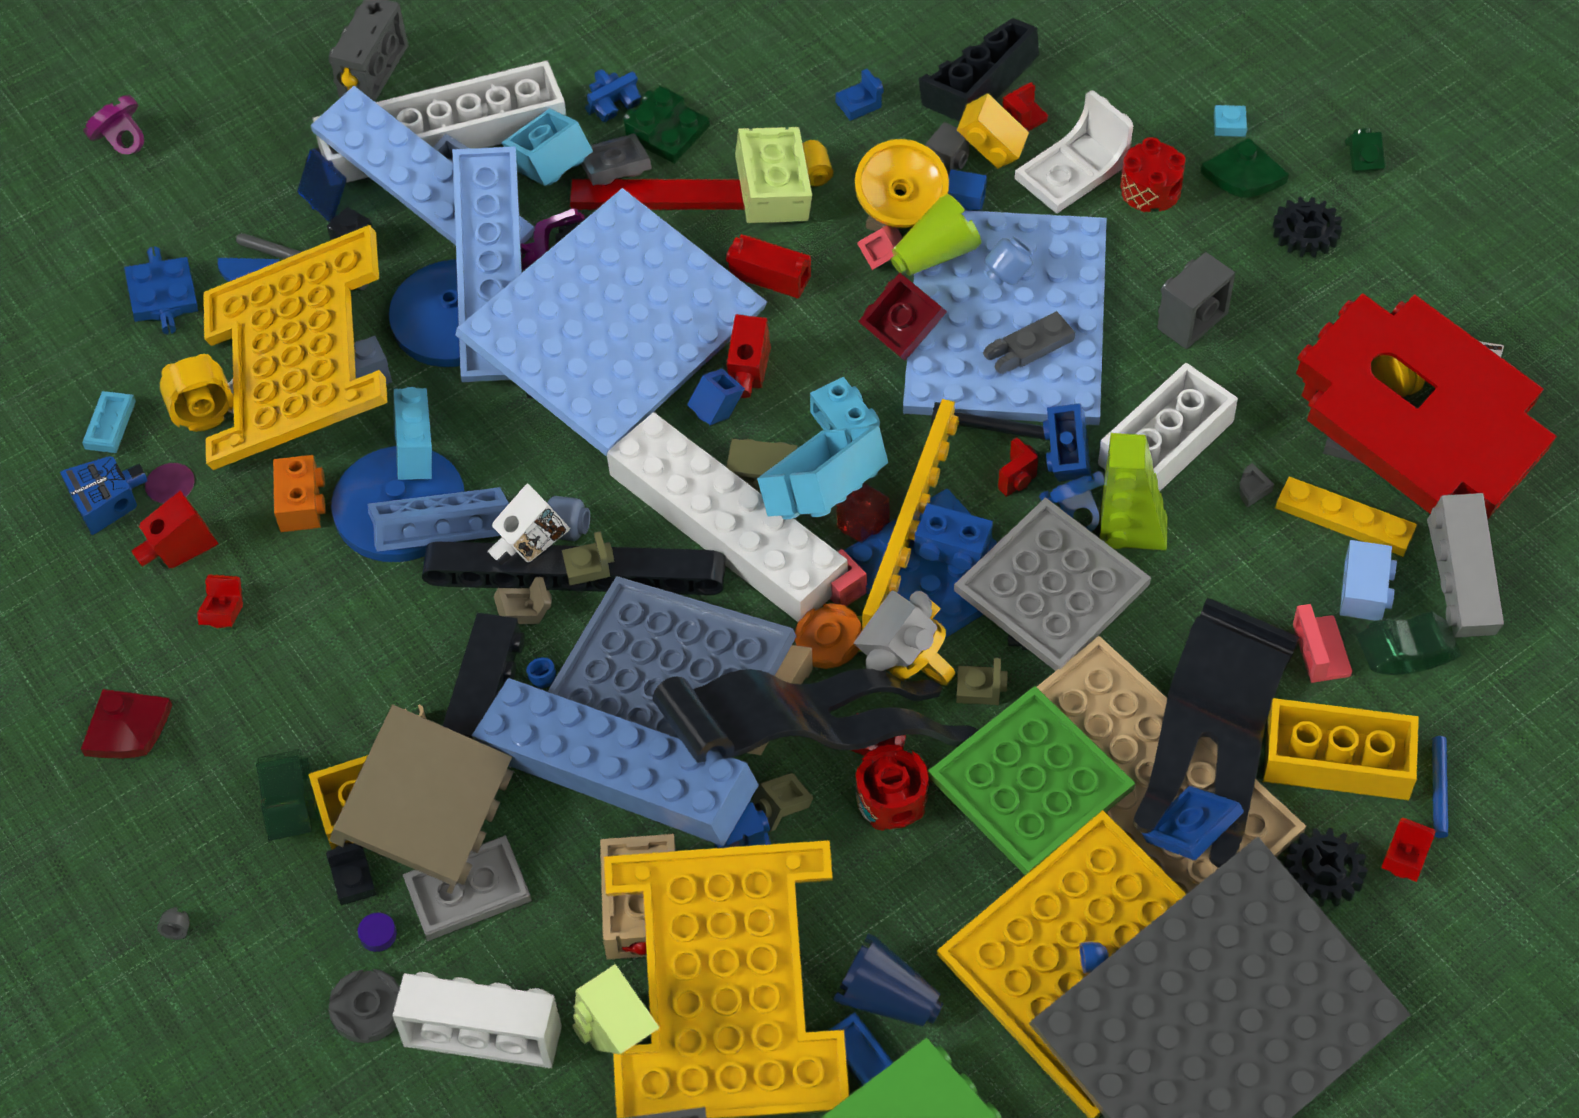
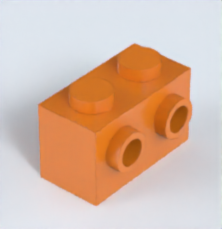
(298, 493)

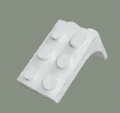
(1082, 158)

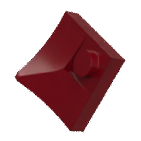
(125, 724)

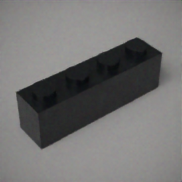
(483, 670)

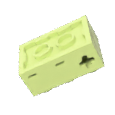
(773, 175)

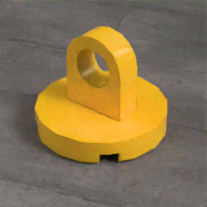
(929, 661)

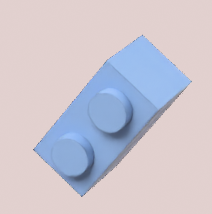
(1366, 580)

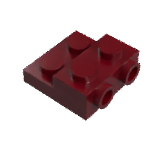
(902, 316)

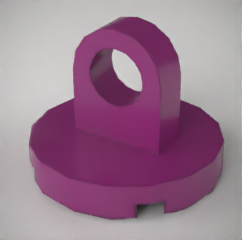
(113, 121)

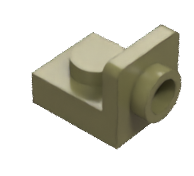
(588, 561)
(981, 684)
(781, 798)

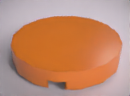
(830, 635)

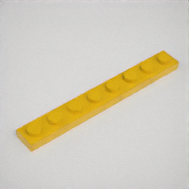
(915, 502)

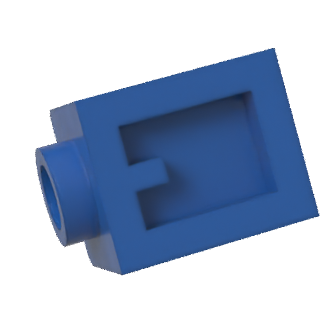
(861, 97)

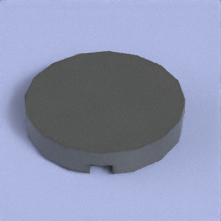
(364, 1005)

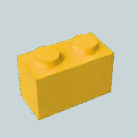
(992, 131)

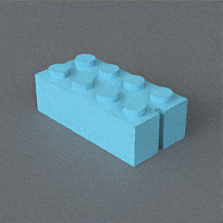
(822, 472)

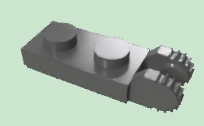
(1030, 343)

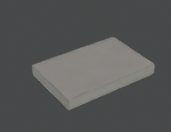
(490, 889)

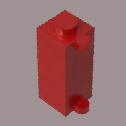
(769, 265)

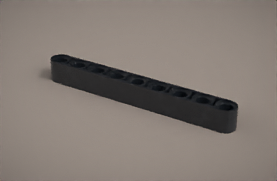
(666, 569)

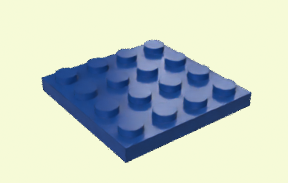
(922, 575)

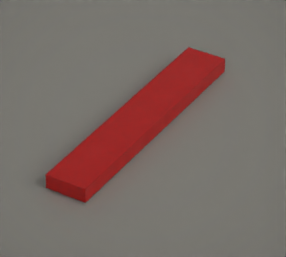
(662, 193)

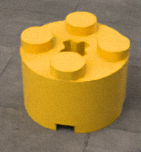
(196, 392)

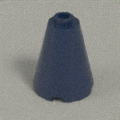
(888, 986)

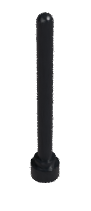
(996, 425)

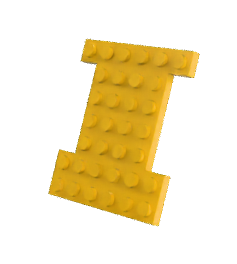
(293, 346)
(726, 985)

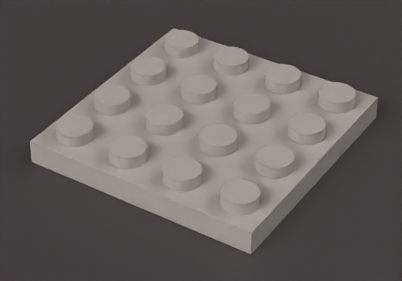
(1052, 584)

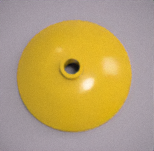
(905, 167)

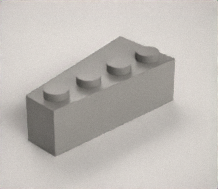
(1466, 565)

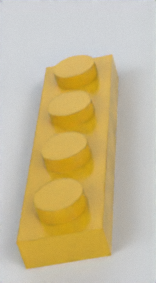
(1345, 515)

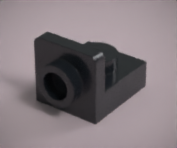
(350, 873)

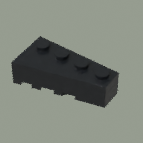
(981, 69)

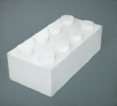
(1178, 421)
(477, 1019)

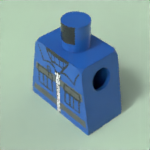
(103, 490)

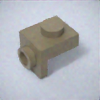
(524, 603)

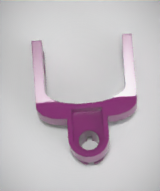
(541, 235)

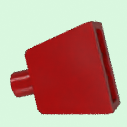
(749, 352)
(174, 534)

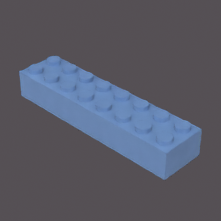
(617, 761)

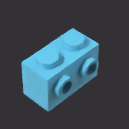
(841, 407)

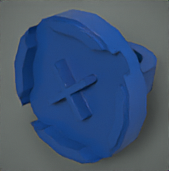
(1077, 495)

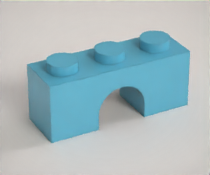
(412, 434)

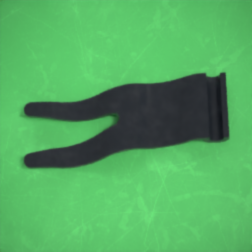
(1221, 694)
(757, 707)

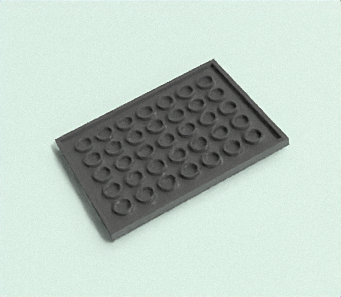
(1222, 1004)

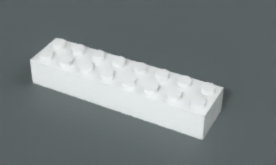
(472, 111)
(726, 516)

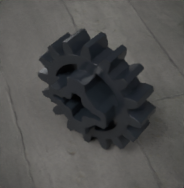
(1307, 227)
(1325, 864)

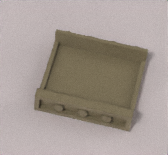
(424, 796)

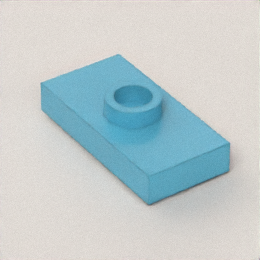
(109, 422)

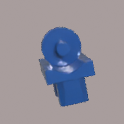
(609, 90)

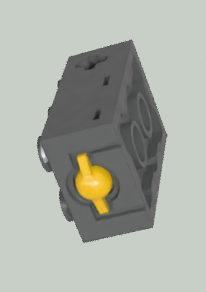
(369, 48)

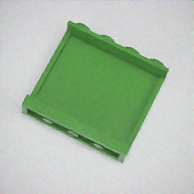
(917, 1087)

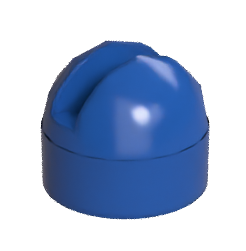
(541, 672)
(1092, 955)

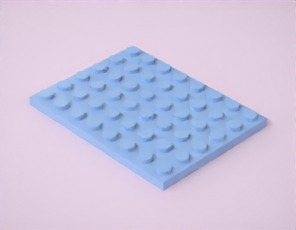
(1063, 278)
(610, 320)

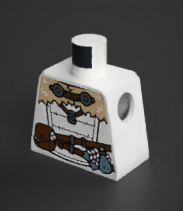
(526, 527)

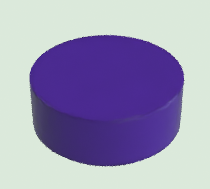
(377, 932)

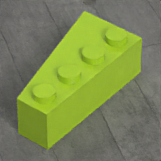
(1131, 500)

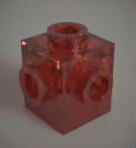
(863, 513)

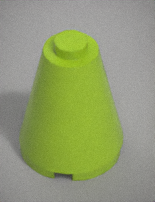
(936, 238)

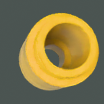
(817, 163)

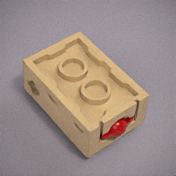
(624, 914)

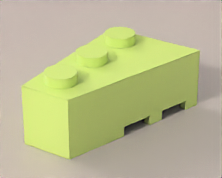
(611, 1013)

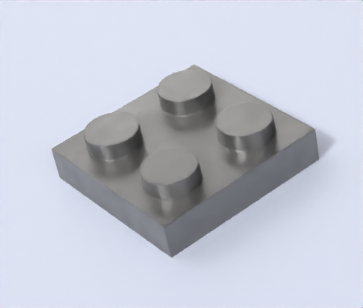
(616, 159)

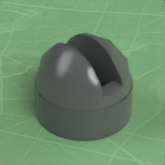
(174, 924)

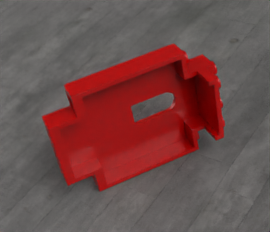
(1463, 436)

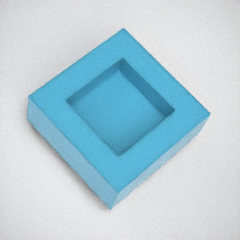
(1230, 120)

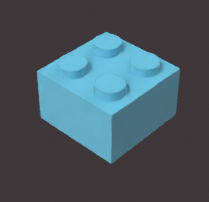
(549, 147)

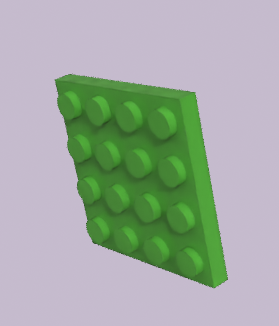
(1030, 779)

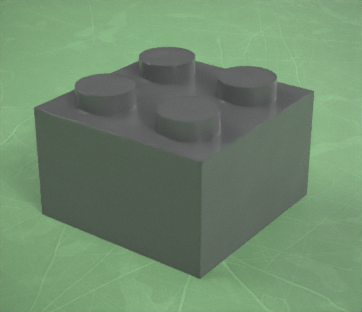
(1195, 300)

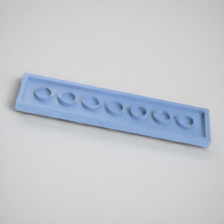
(395, 160)
(485, 239)

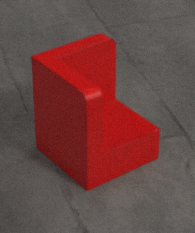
(1022, 107)

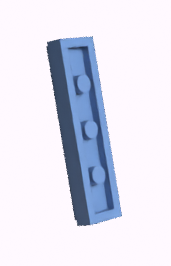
(440, 518)

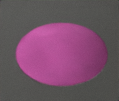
(168, 480)

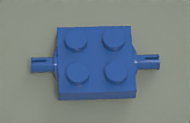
(161, 289)

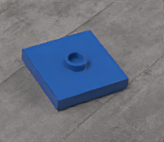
(1194, 822)

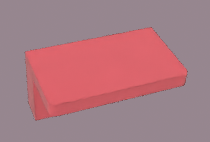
(1321, 645)

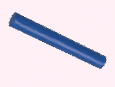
(1440, 786)

